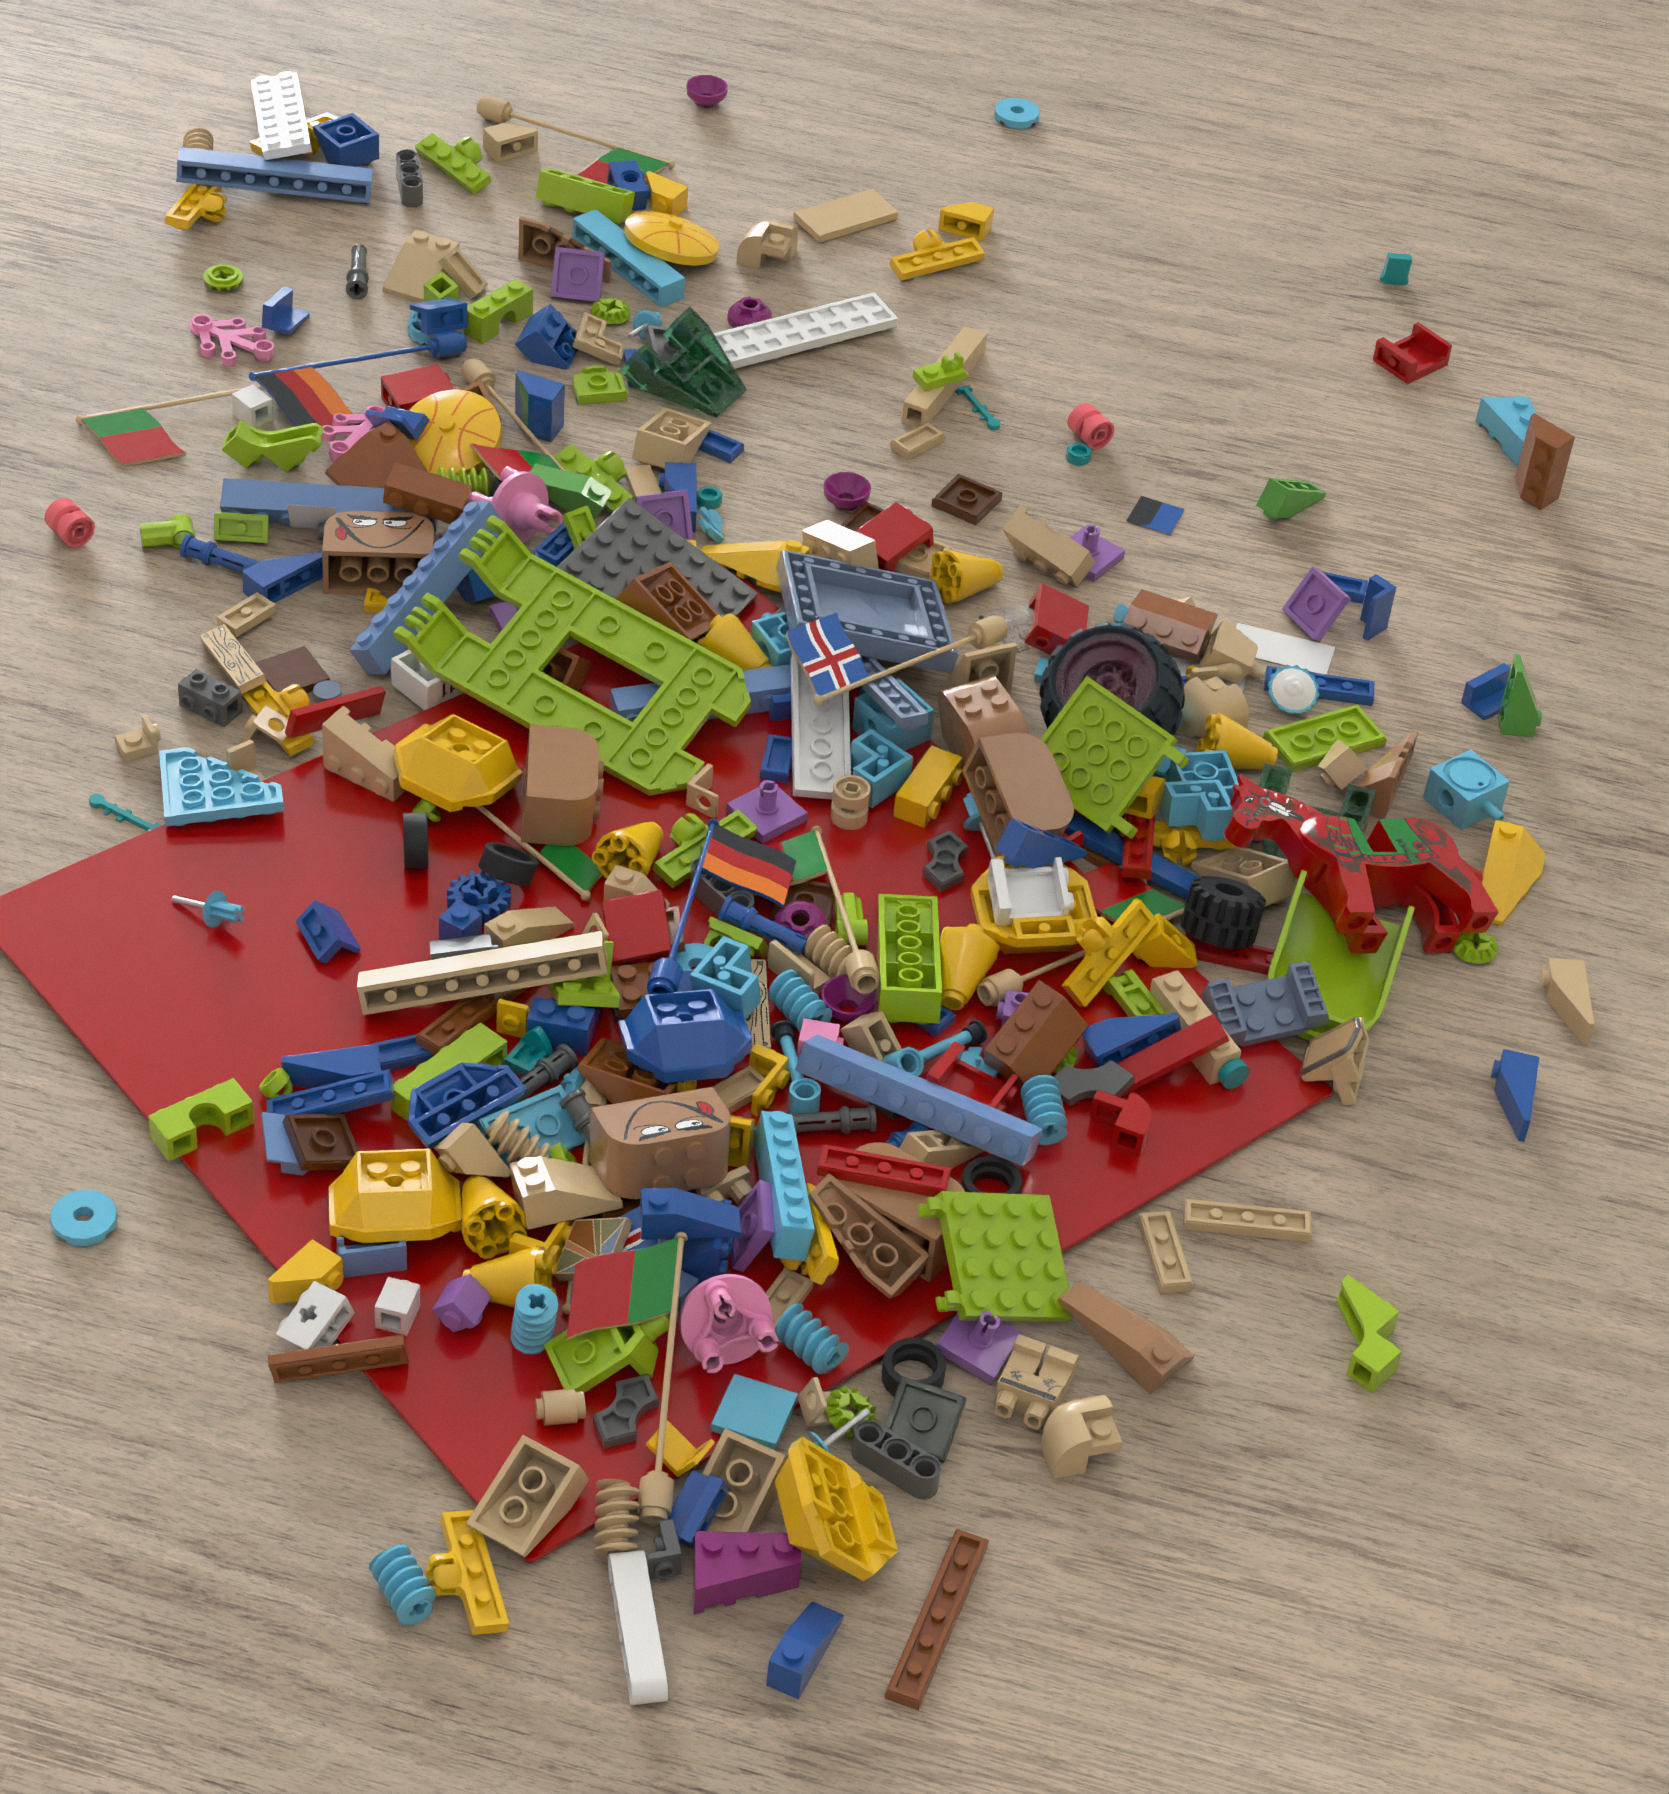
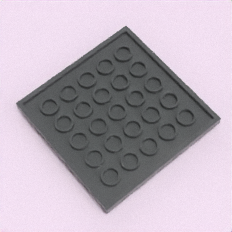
(638, 542)

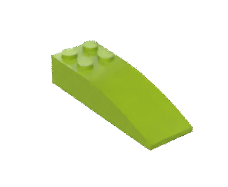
(909, 958)

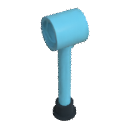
(914, 1060)
(803, 1092)

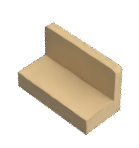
(783, 959)

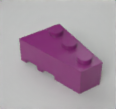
(741, 1566)

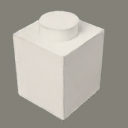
(252, 406)
(397, 1306)

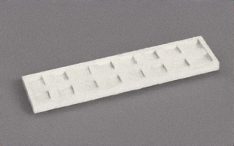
(280, 116)
(806, 330)

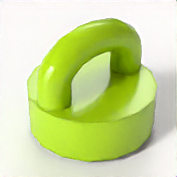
(427, 807)
(275, 1082)

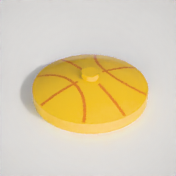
(671, 238)
(453, 424)

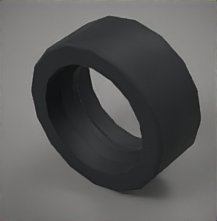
(415, 840)
(508, 863)
(993, 1168)
(916, 1350)

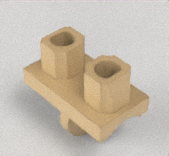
(734, 1186)

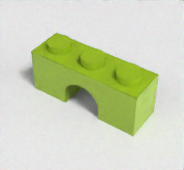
(509, 301)
(222, 1106)

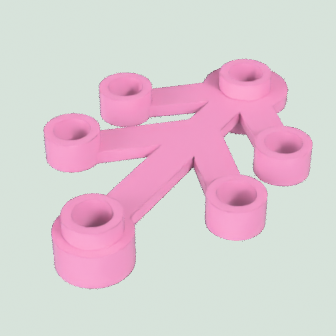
(204, 327)
(340, 427)

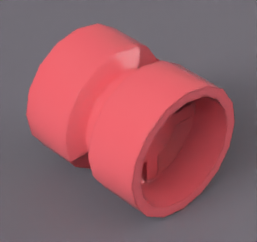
(1090, 426)
(69, 522)

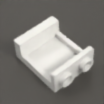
(1028, 891)

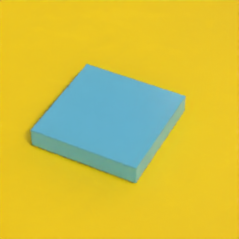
(755, 1411)

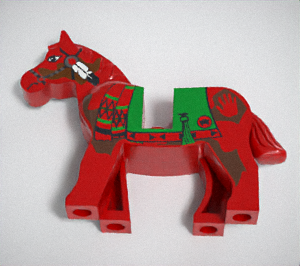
(1351, 876)

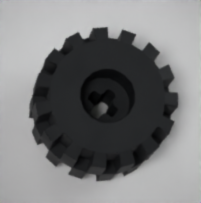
(1223, 912)

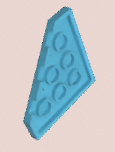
(210, 791)

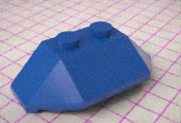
(460, 1096)

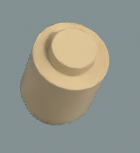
(560, 1407)

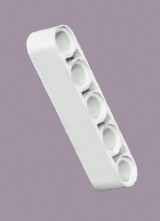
(637, 1627)

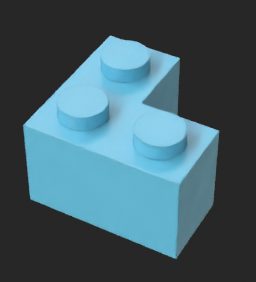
(880, 764)
(1198, 804)
(730, 975)

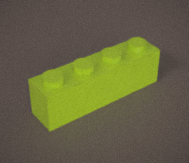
(583, 195)
(473, 1046)

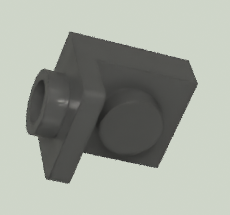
(667, 1556)

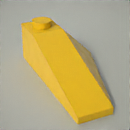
(754, 559)
(1510, 867)

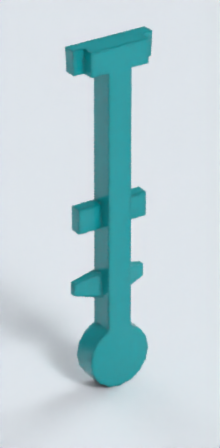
(993, 424)
(98, 801)

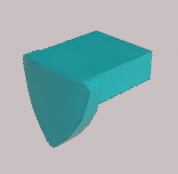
(1396, 269)
(528, 1051)

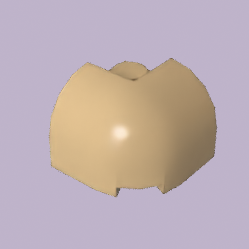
(767, 240)
(1211, 697)
(1079, 1431)

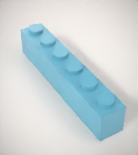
(640, 269)
(781, 1165)

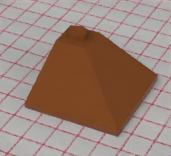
(373, 458)
(669, 600)
(617, 1077)

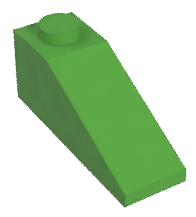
(573, 489)
(1287, 497)
(1519, 707)

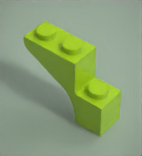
(282, 447)
(1370, 1323)

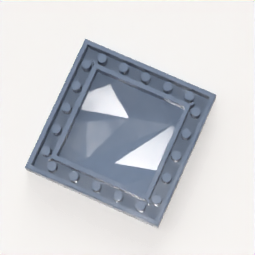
(878, 609)

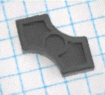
(944, 869)
(1083, 1083)
(618, 1422)

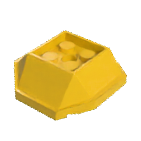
(456, 764)
(1035, 933)
(394, 1198)
(833, 1512)

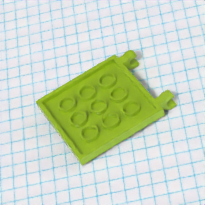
(1107, 754)
(1000, 1256)

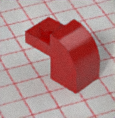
(1128, 1117)

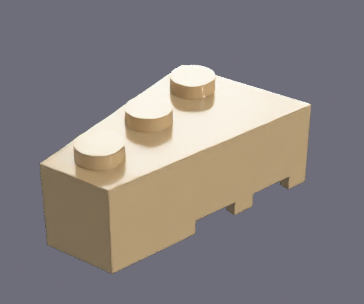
(840, 544)
(1047, 548)
(360, 755)

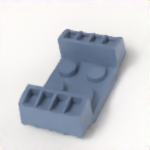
(1268, 1007)

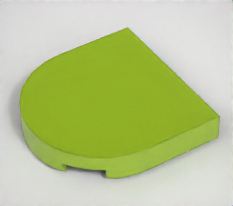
(598, 386)

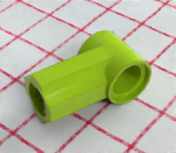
(167, 532)
(855, 915)

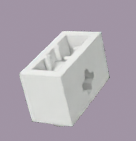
(315, 1319)

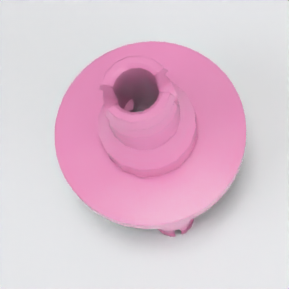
(522, 504)
(727, 1321)

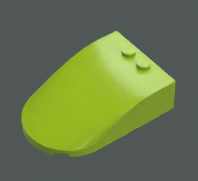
(1348, 982)

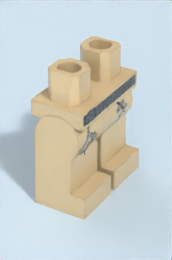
(1032, 1386)

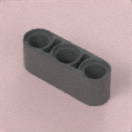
(409, 178)
(714, 892)
(896, 1459)

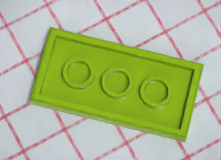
(1309, 740)

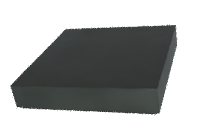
(925, 1416)

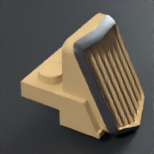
(1338, 1057)

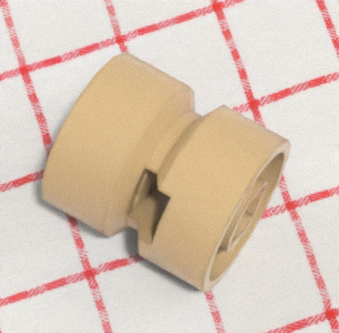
(850, 802)

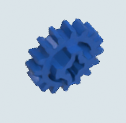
(480, 893)

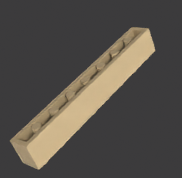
(482, 973)

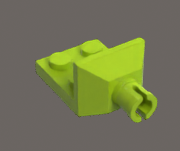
(588, 991)
(601, 1353)

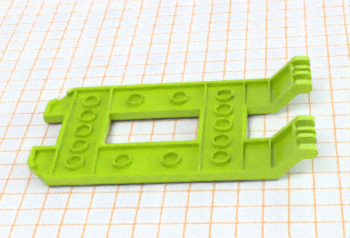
(551, 610)

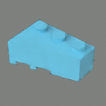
(1506, 421)

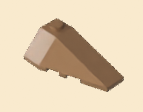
(539, 242)
(1387, 775)
(874, 1244)
(1132, 1340)

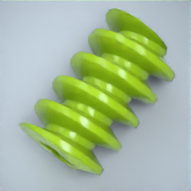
(479, 483)

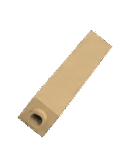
(924, 405)

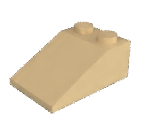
(417, 264)
(669, 438)
(984, 663)
(1256, 869)
(558, 1191)
(750, 1475)
(528, 1496)

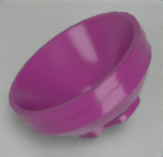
(706, 90)
(747, 311)
(848, 486)
(815, 916)
(839, 992)

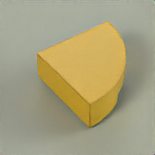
(374, 601)

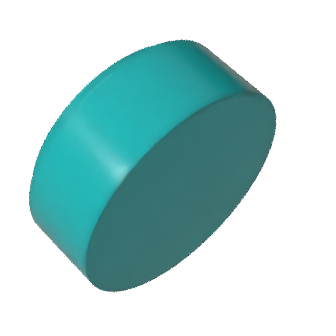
(1078, 454)
(709, 497)
(1233, 1073)

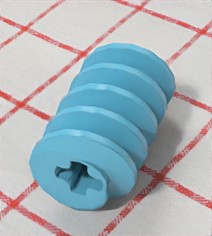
(797, 999)
(1045, 1108)
(533, 1318)
(810, 1340)
(403, 1584)

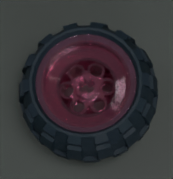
(1117, 660)

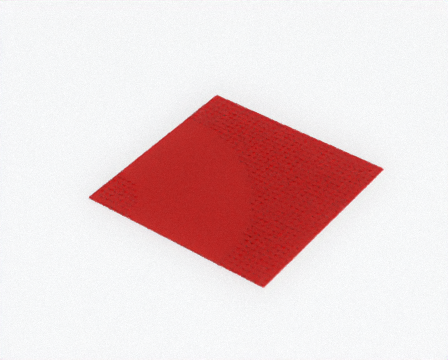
(195, 1005)

